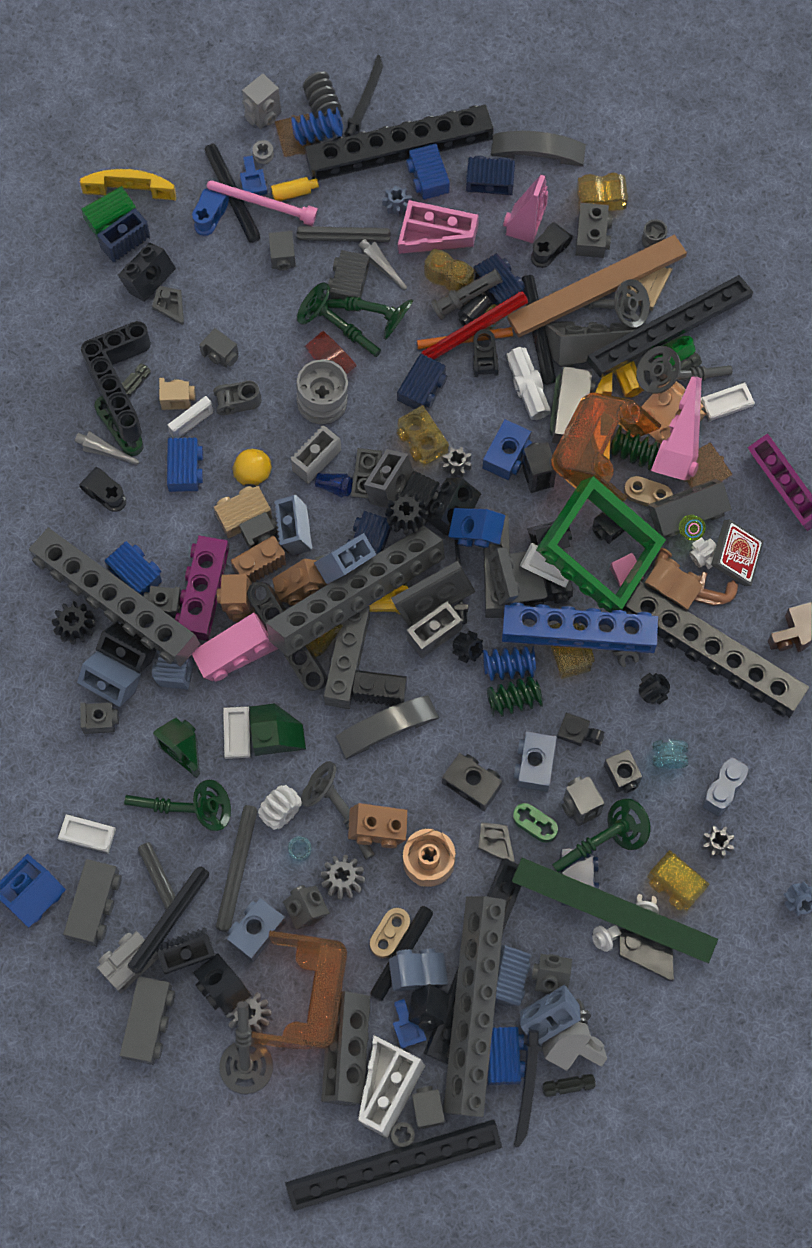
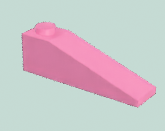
(528, 212)
(680, 452)

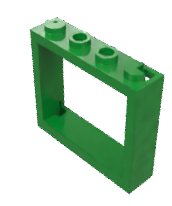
(622, 516)

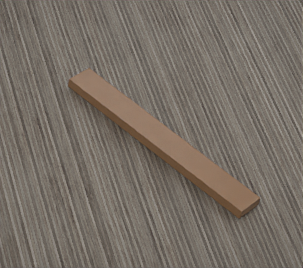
(596, 286)

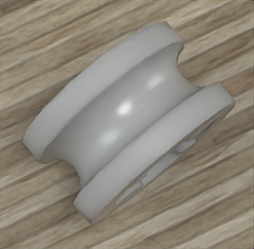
(263, 159)

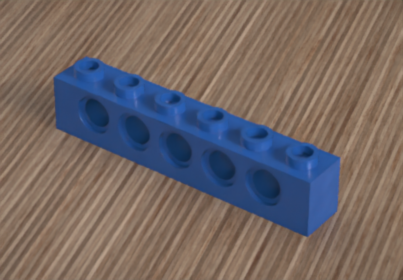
(592, 637)

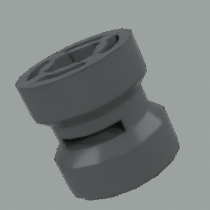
(654, 229)

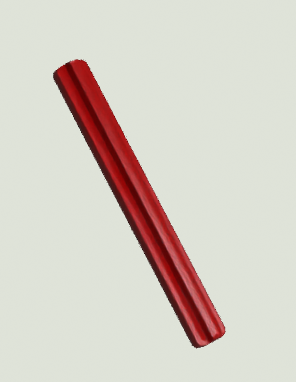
(474, 326)

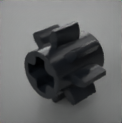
(467, 646)
(654, 688)

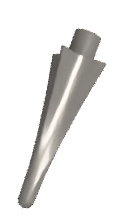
(379, 261)
(94, 444)

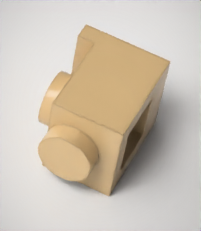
(176, 394)

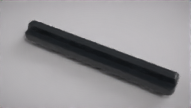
(408, 942)

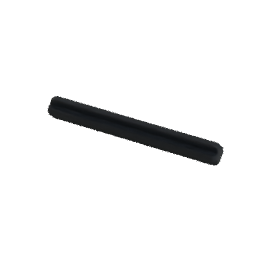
(238, 205)
(539, 335)
(168, 920)

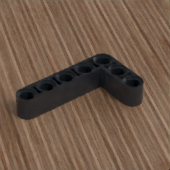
(100, 356)

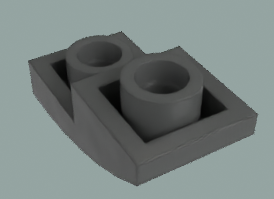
(365, 464)

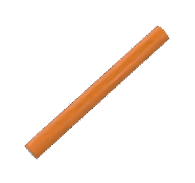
(498, 333)

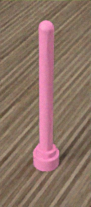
(305, 214)

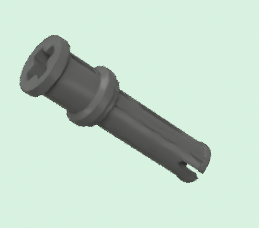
(456, 299)

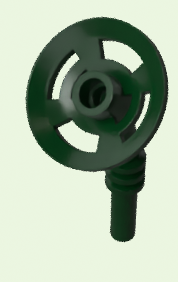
(315, 305)
(392, 314)
(204, 807)
(615, 827)

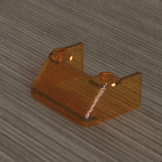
(588, 434)
(329, 962)

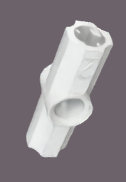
(528, 383)

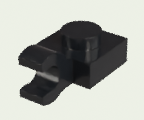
(576, 730)

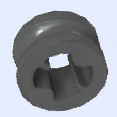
(410, 1131)

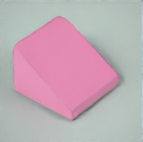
(622, 567)

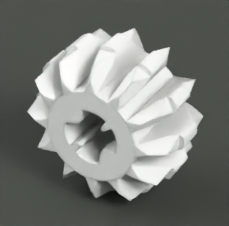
(279, 807)

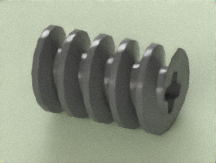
(321, 94)

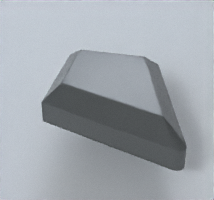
(169, 303)
(495, 841)

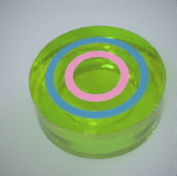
(692, 527)

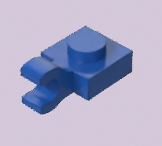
(252, 179)
(406, 1031)

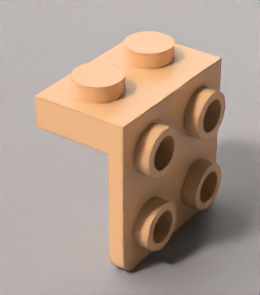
(664, 408)

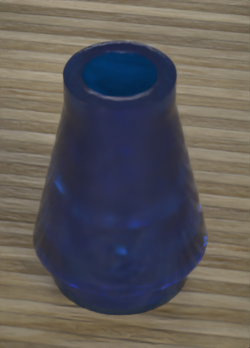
(335, 483)

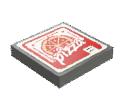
(737, 552)

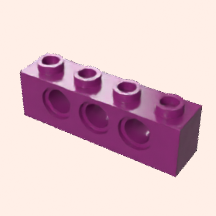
(784, 478)
(205, 550)

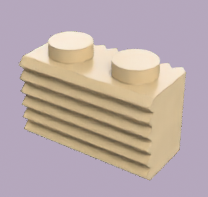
(240, 509)

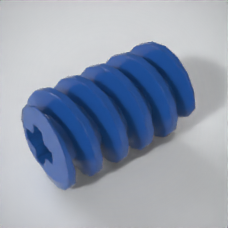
(317, 127)
(509, 663)

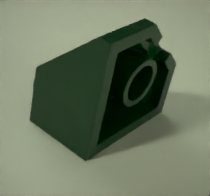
(275, 730)
(180, 743)

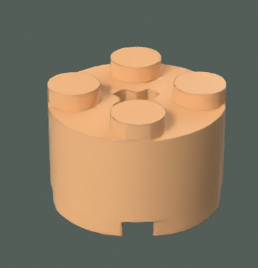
(421, 870)

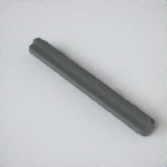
(236, 868)

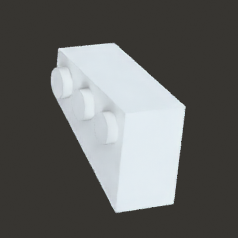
(388, 1086)

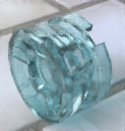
(670, 754)

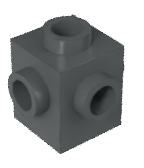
(305, 906)
(551, 972)

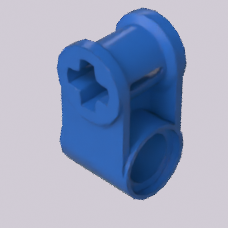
(209, 211)

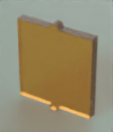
(289, 144)
(710, 466)

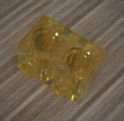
(427, 434)

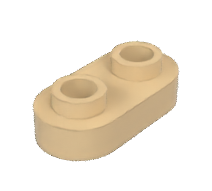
(647, 493)
(389, 933)

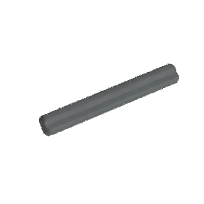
(343, 234)

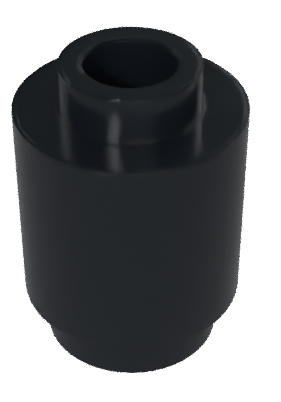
(473, 309)

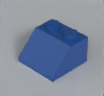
(29, 890)

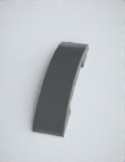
(538, 145)
(386, 724)

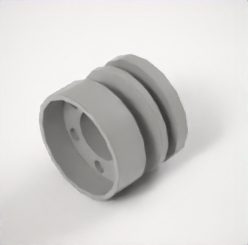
(326, 380)

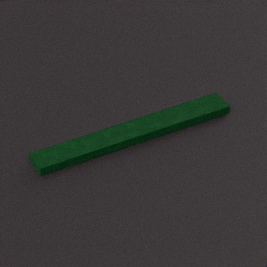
(615, 910)

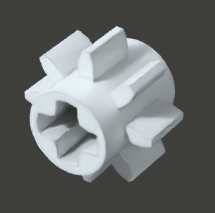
(703, 552)

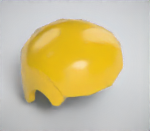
(252, 467)

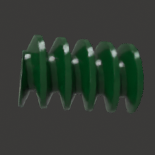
(634, 447)
(514, 696)

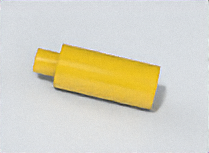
(293, 188)

